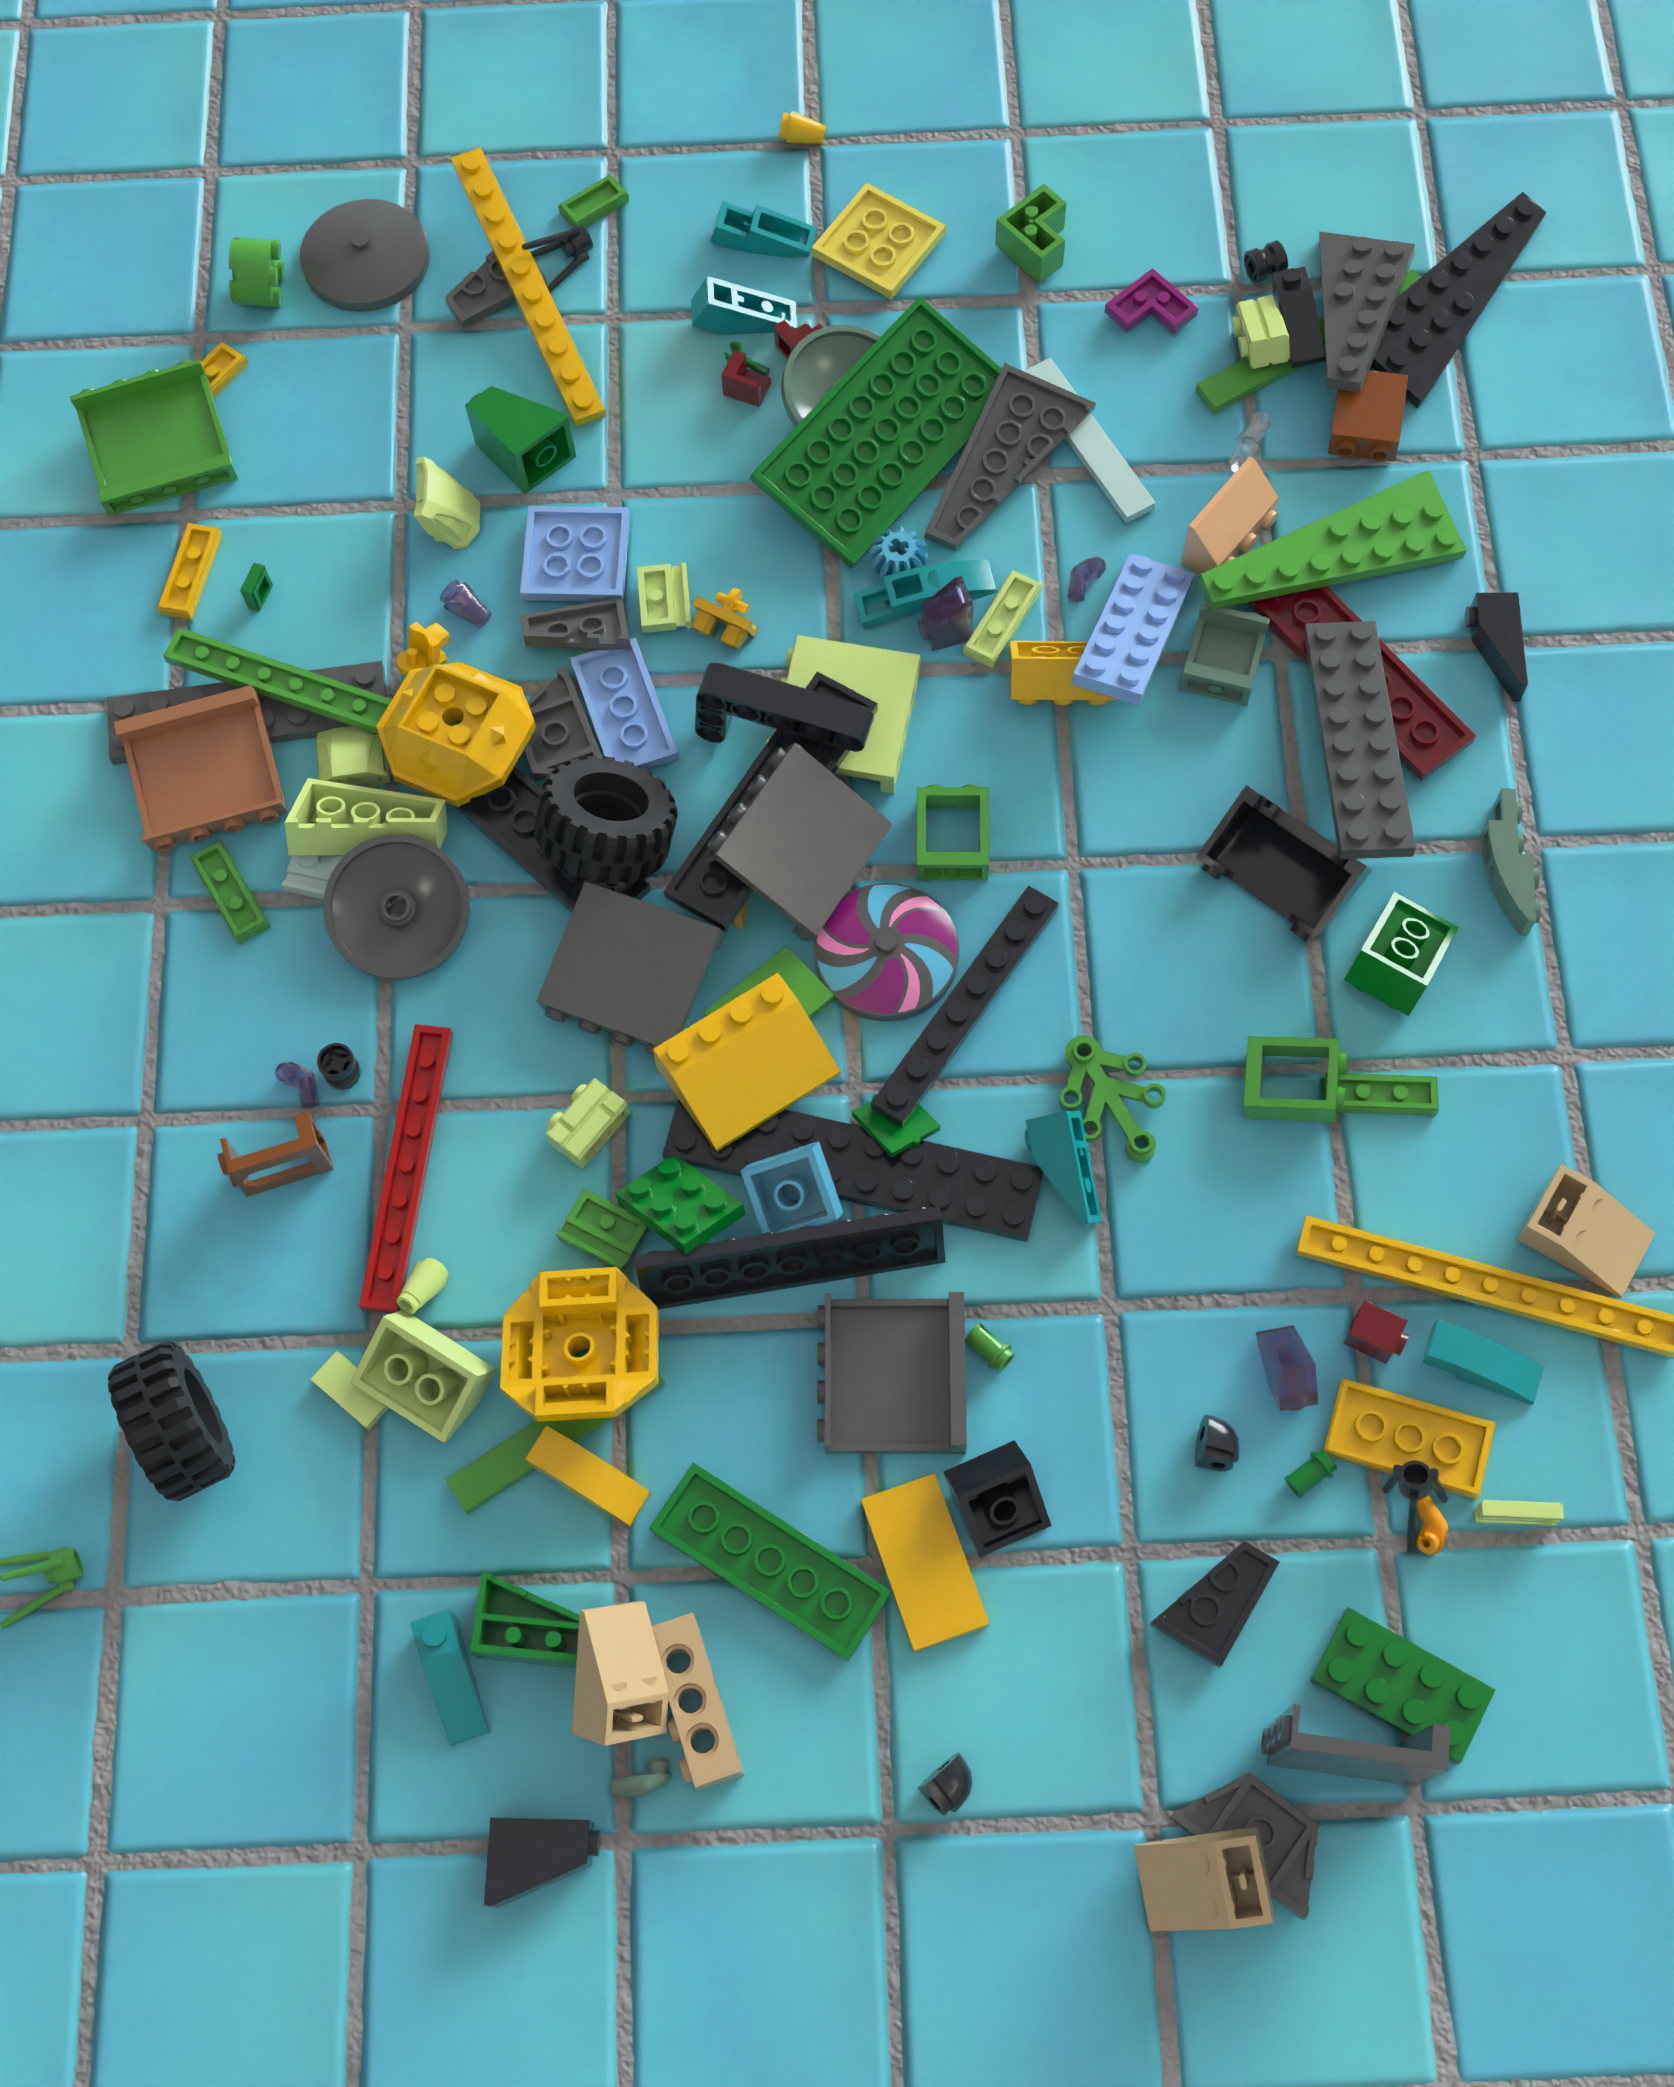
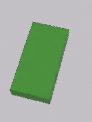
(594, 202)

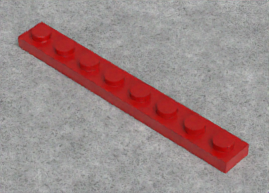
(406, 1169)

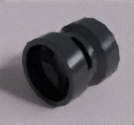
(1265, 261)
(334, 1059)

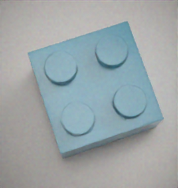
(792, 1190)

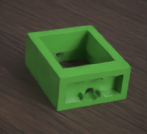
(953, 864)
(1293, 1109)

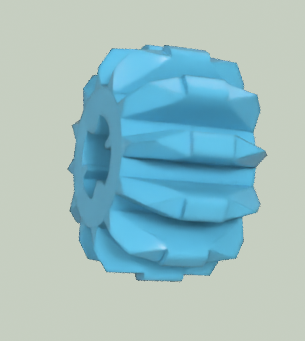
(897, 552)

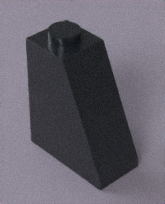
(534, 1854)

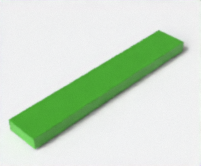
(507, 1463)

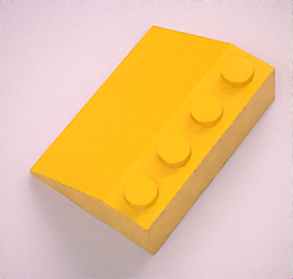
(746, 1062)

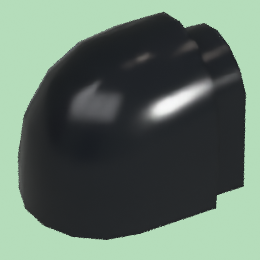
(1216, 1445)
(948, 1785)

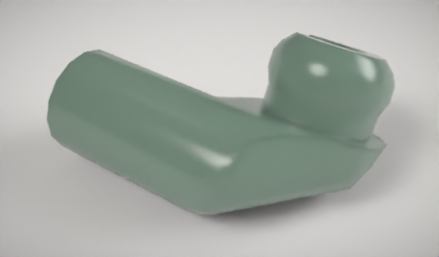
(641, 1785)

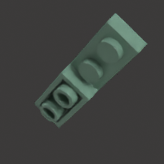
(1508, 870)

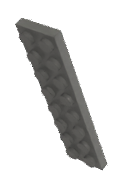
(282, 719)
(1358, 741)

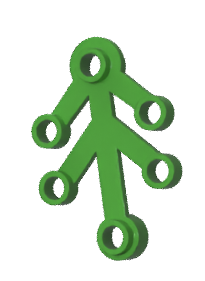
(1109, 1091)

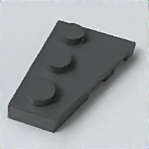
(481, 293)

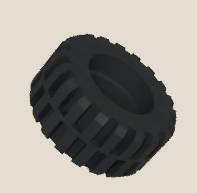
(605, 820)
(171, 1421)

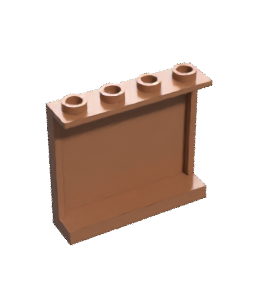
(202, 768)

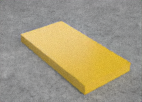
(1390, 1429)
(924, 1562)

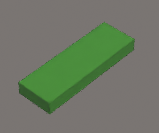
(229, 892)
(1388, 1094)

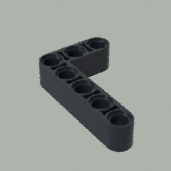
(779, 705)

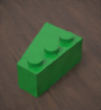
(522, 1626)

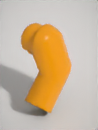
(1433, 1528)

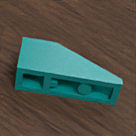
(738, 309)
(1063, 1155)
(450, 1676)

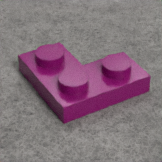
(1152, 296)

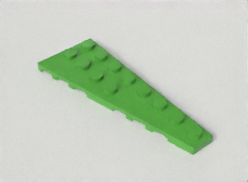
(1371, 538)

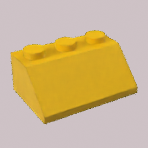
(1046, 671)

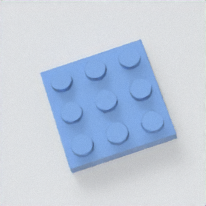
(575, 553)

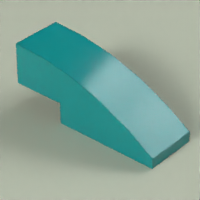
(762, 232)
(1482, 1362)

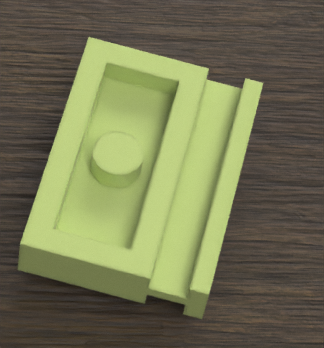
(664, 597)

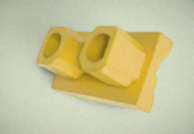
(737, 626)
(423, 648)

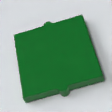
(891, 1136)

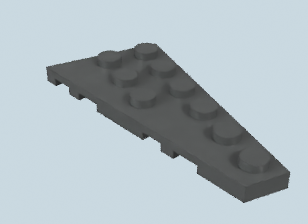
(1358, 297)
(1011, 438)

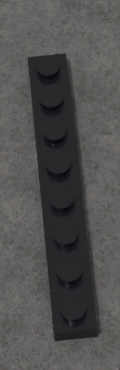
(964, 1007)

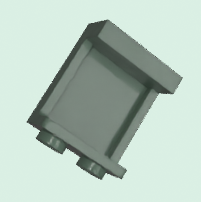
(1224, 654)

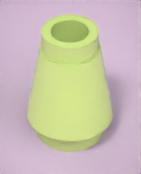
(422, 1285)

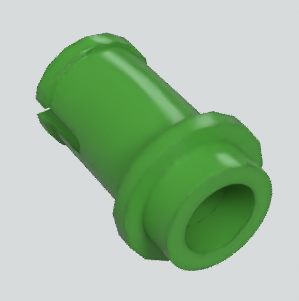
(990, 1347)

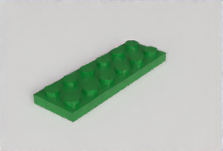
(771, 1561)

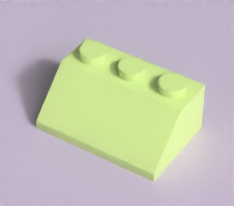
(422, 1374)

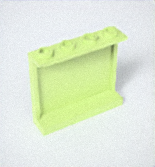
(877, 674)

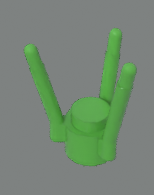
(58, 1565)

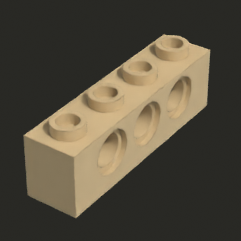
(722, 1761)

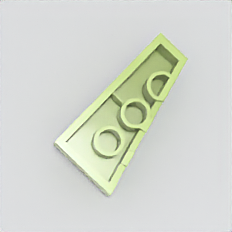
(340, 816)

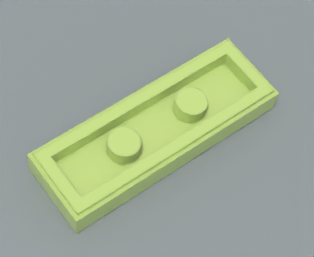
(1002, 619)

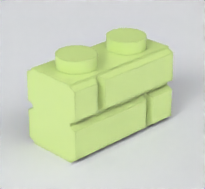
(1261, 332)
(587, 1122)

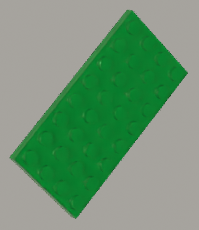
(881, 433)

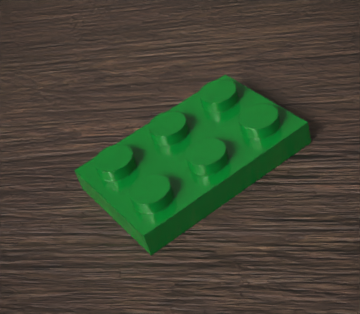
(680, 1204)

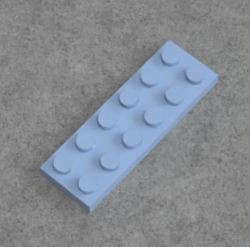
(1133, 629)

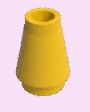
(800, 129)

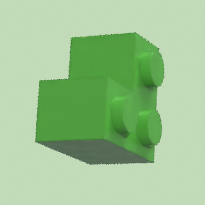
(1031, 232)

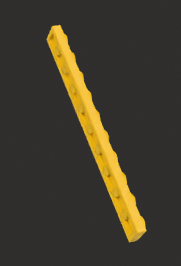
(528, 287)
(1487, 1286)

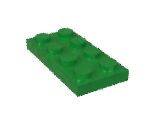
(1401, 1682)

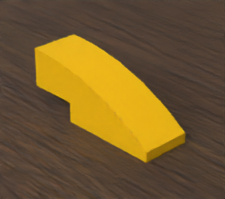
(587, 1476)

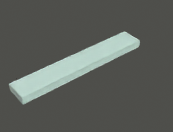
(1101, 456)

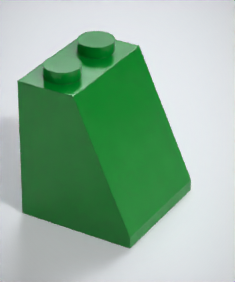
(520, 436)

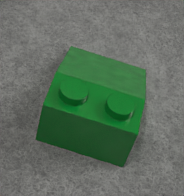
(1401, 954)

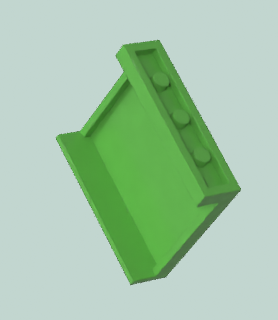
(154, 437)

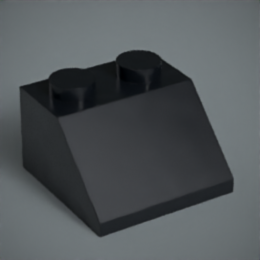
(997, 1498)

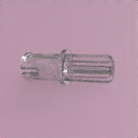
(1250, 440)

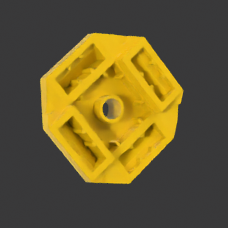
(461, 758)
(572, 1313)

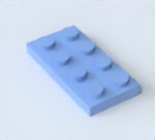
(624, 706)

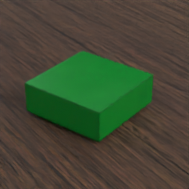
(256, 587)

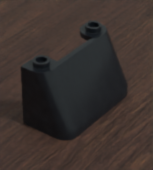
(1282, 863)

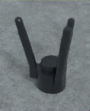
(573, 242)
(1415, 1484)

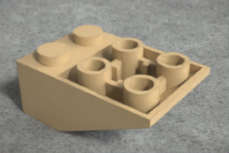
(1587, 1231)
(618, 1676)
(1205, 1881)

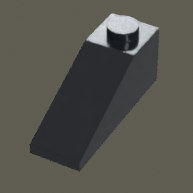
(1300, 316)
(1499, 638)

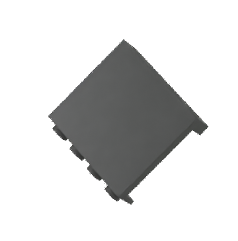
(799, 838)
(627, 968)
(893, 1376)
(1413, 1763)

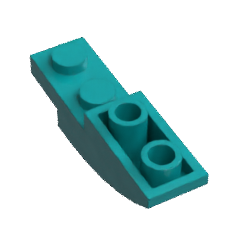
(910, 589)

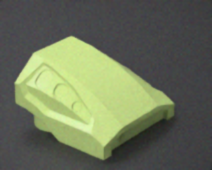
(445, 506)
(352, 757)

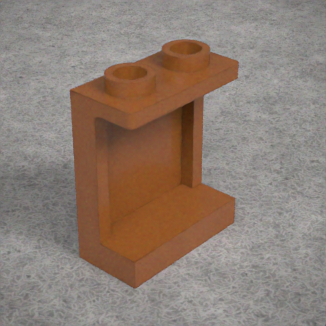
(1371, 420)

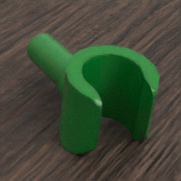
(750, 363)

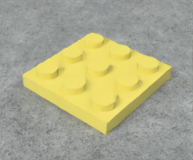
(878, 240)

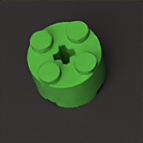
(256, 272)

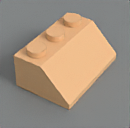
(1231, 520)

